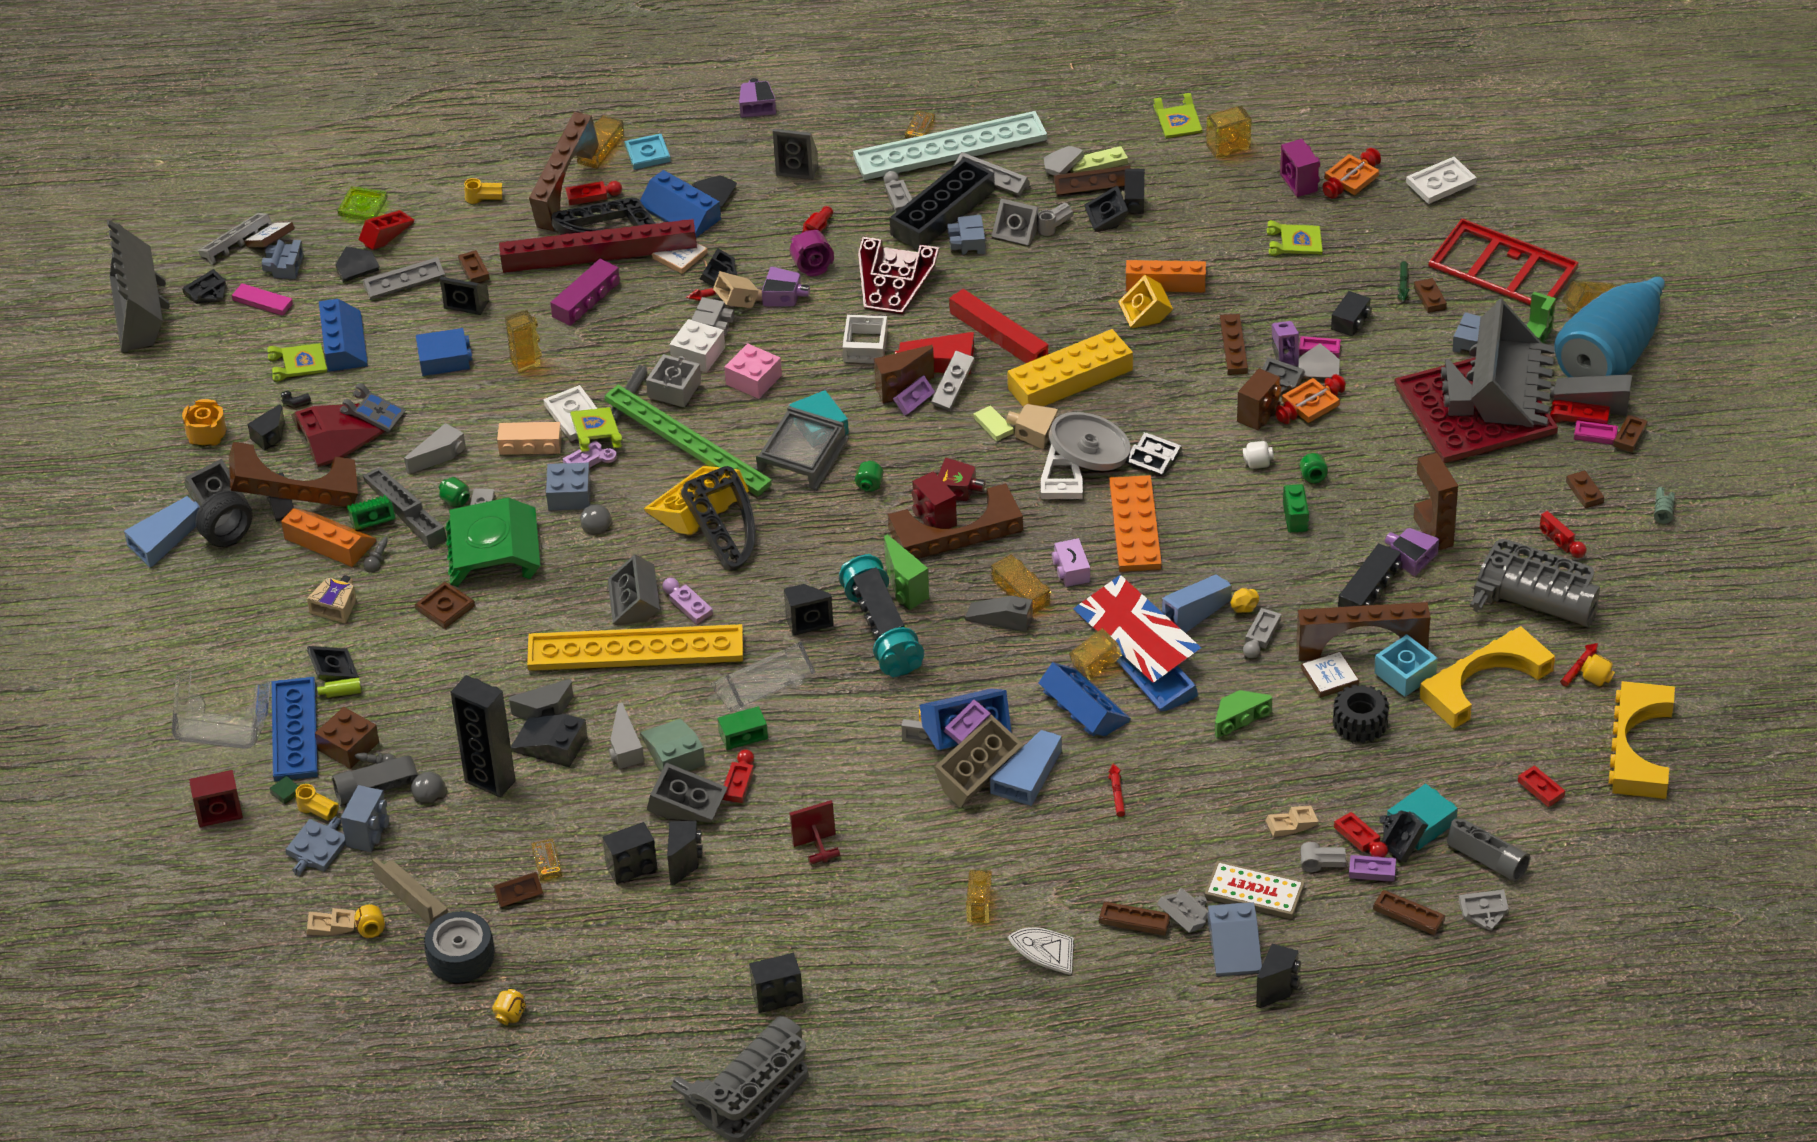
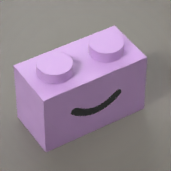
(1071, 562)

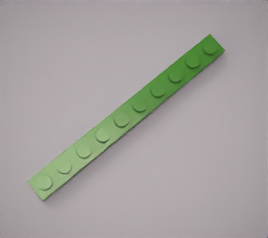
(684, 437)

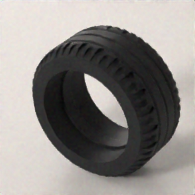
(233, 528)

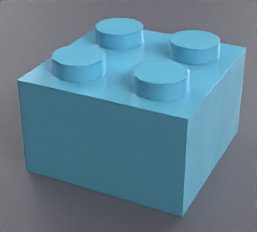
(1405, 665)

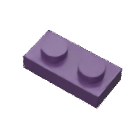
(914, 395)
(966, 721)
(1372, 868)

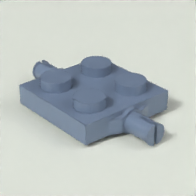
(316, 845)

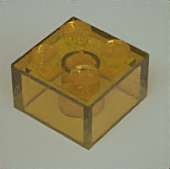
(1228, 131)

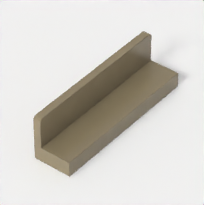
(409, 890)

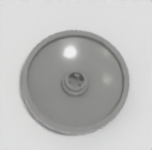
(1089, 441)

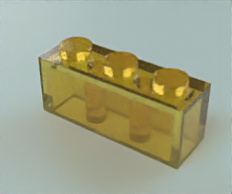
(609, 133)
(523, 341)
(1018, 581)

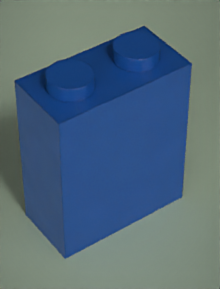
(443, 351)

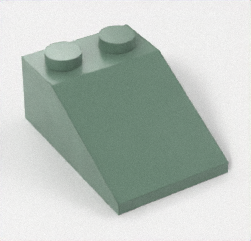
(675, 745)

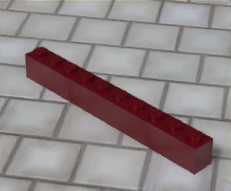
(597, 245)

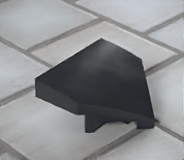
(717, 187)
(356, 263)
(206, 288)
(1402, 833)

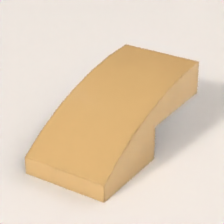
(1295, 821)
(338, 922)

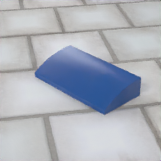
(1166, 692)

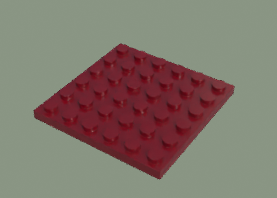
(1462, 434)

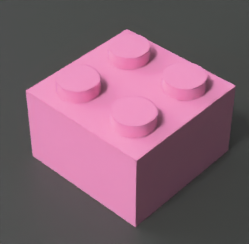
(753, 371)

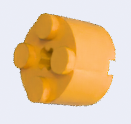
(204, 422)

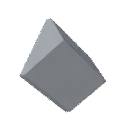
(1016, 222)

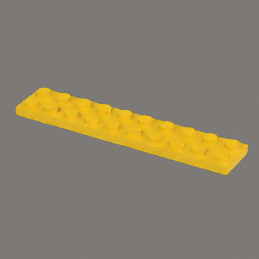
(635, 647)

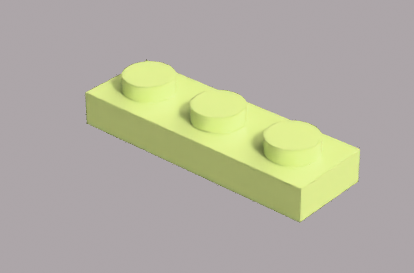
(1101, 160)

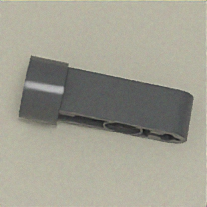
(378, 776)
(1488, 849)

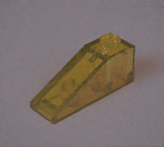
(1582, 293)

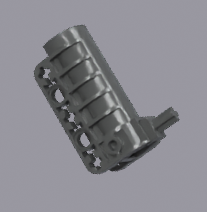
(1537, 583)
(749, 1081)

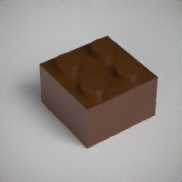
(1258, 399)
(346, 736)

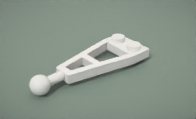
(1060, 487)

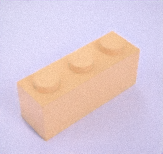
(529, 438)

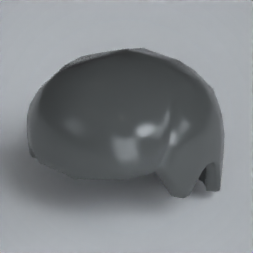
(595, 519)
(428, 787)

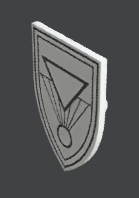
(1045, 948)

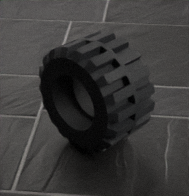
(1373, 716)

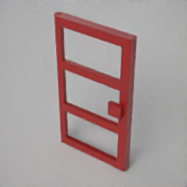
(1517, 248)

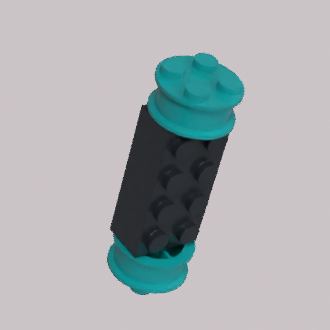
(895, 645)

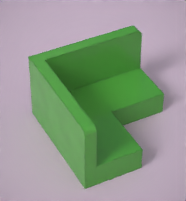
(1541, 315)

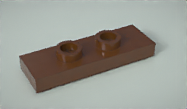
(1409, 912)
(1134, 918)

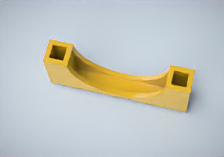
(1513, 650)
(1631, 772)

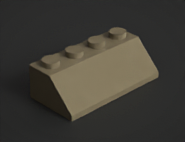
(976, 760)

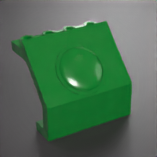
(491, 536)

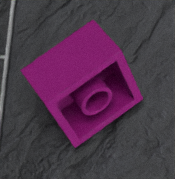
(1299, 167)

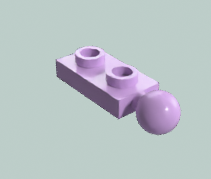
(687, 601)

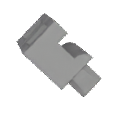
(713, 314)

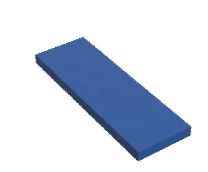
(294, 728)

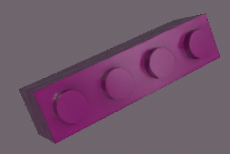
(585, 292)

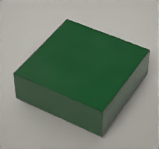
(284, 790)

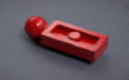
(592, 192)
(1561, 535)
(739, 777)
(1360, 835)

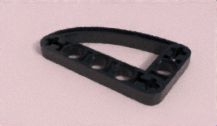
(566, 222)
(702, 518)

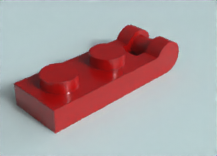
(1578, 411)

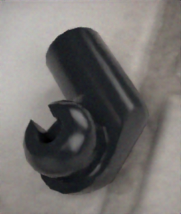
(290, 400)

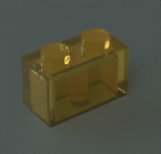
(1095, 654)
(979, 896)

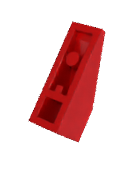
(384, 228)

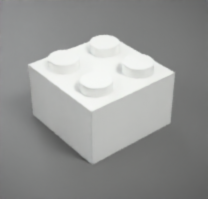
(698, 344)

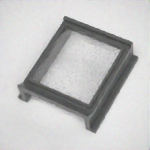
(804, 445)

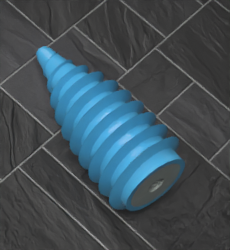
(1610, 330)

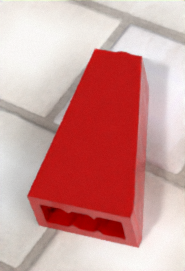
(943, 348)

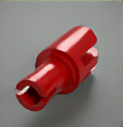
(817, 220)

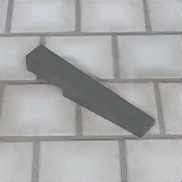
(407, 507)

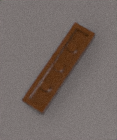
(1090, 180)
(1233, 344)

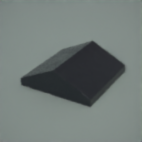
(1107, 210)
(332, 663)

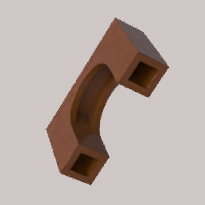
(1438, 513)

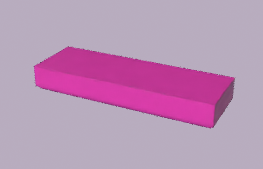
(262, 299)

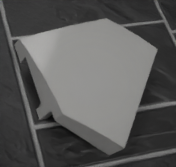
(1062, 160)
(1319, 363)
(1484, 908)
(1185, 909)

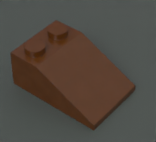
(901, 369)

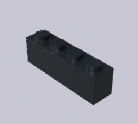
(1371, 577)

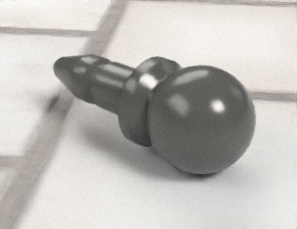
(372, 563)
(370, 758)

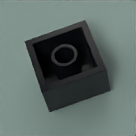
(630, 853)
(776, 982)

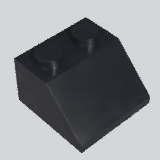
(464, 295)
(807, 609)
(683, 849)
(1277, 975)

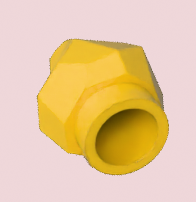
(1244, 600)

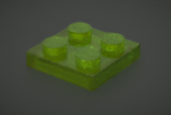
(362, 203)

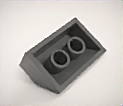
(633, 592)

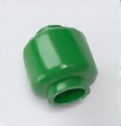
(1313, 468)
(869, 476)
(454, 492)

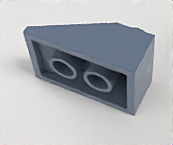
(1234, 939)

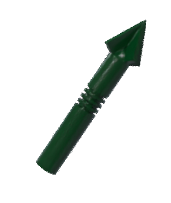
(1403, 291)

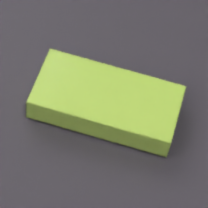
(993, 423)

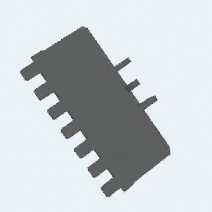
(134, 290)
(1509, 370)

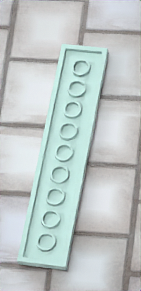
(948, 145)

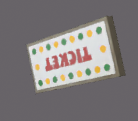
(1268, 891)

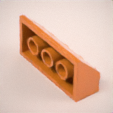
(1172, 275)
(326, 536)

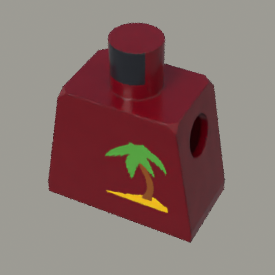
(960, 478)

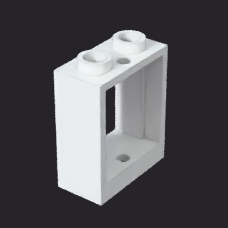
(864, 352)

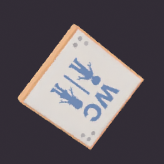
(681, 259)

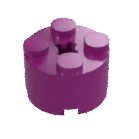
(811, 252)

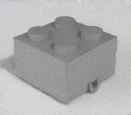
(673, 380)

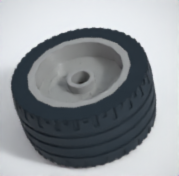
(459, 947)

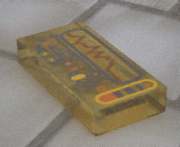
(920, 124)
(546, 859)

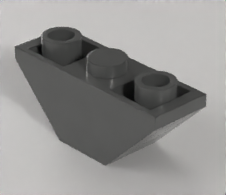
(542, 701)

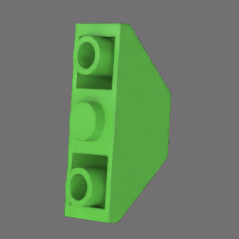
(1240, 710)

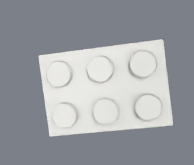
(1441, 180)
(565, 402)

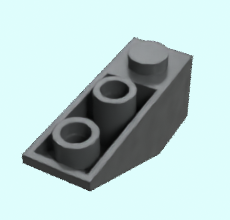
(1457, 391)

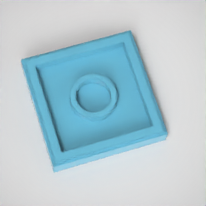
(647, 151)

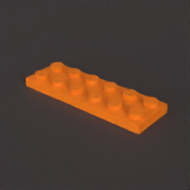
(1135, 523)

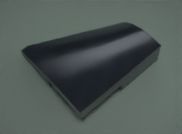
(719, 262)

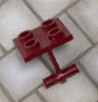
(812, 825)

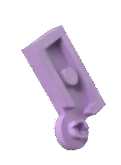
(593, 456)

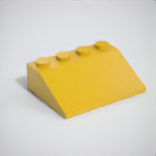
(674, 512)

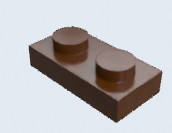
(473, 267)
(1430, 295)
(1630, 433)
(1585, 489)
(517, 889)

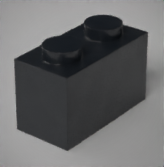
(1351, 313)

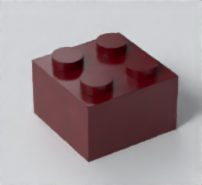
(934, 502)
(215, 798)

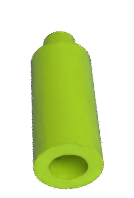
(340, 688)

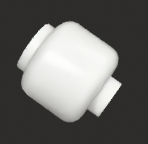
(1258, 454)

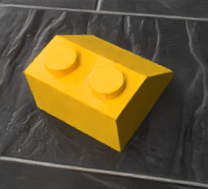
(1145, 303)

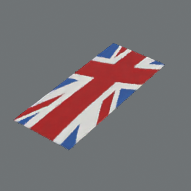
(1138, 627)

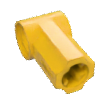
(477, 191)
(310, 801)

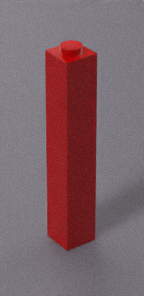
(997, 327)

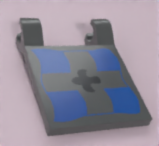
(373, 409)

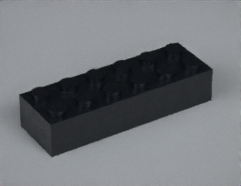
(942, 203)
(483, 735)

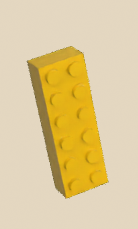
(1070, 370)

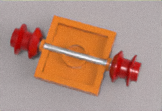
(1352, 173)
(1311, 399)

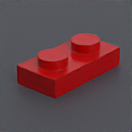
(1541, 786)

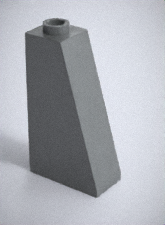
(1596, 390)

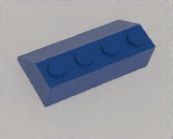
(677, 201)
(342, 335)
(1082, 700)
(940, 713)

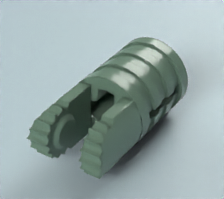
(1664, 506)

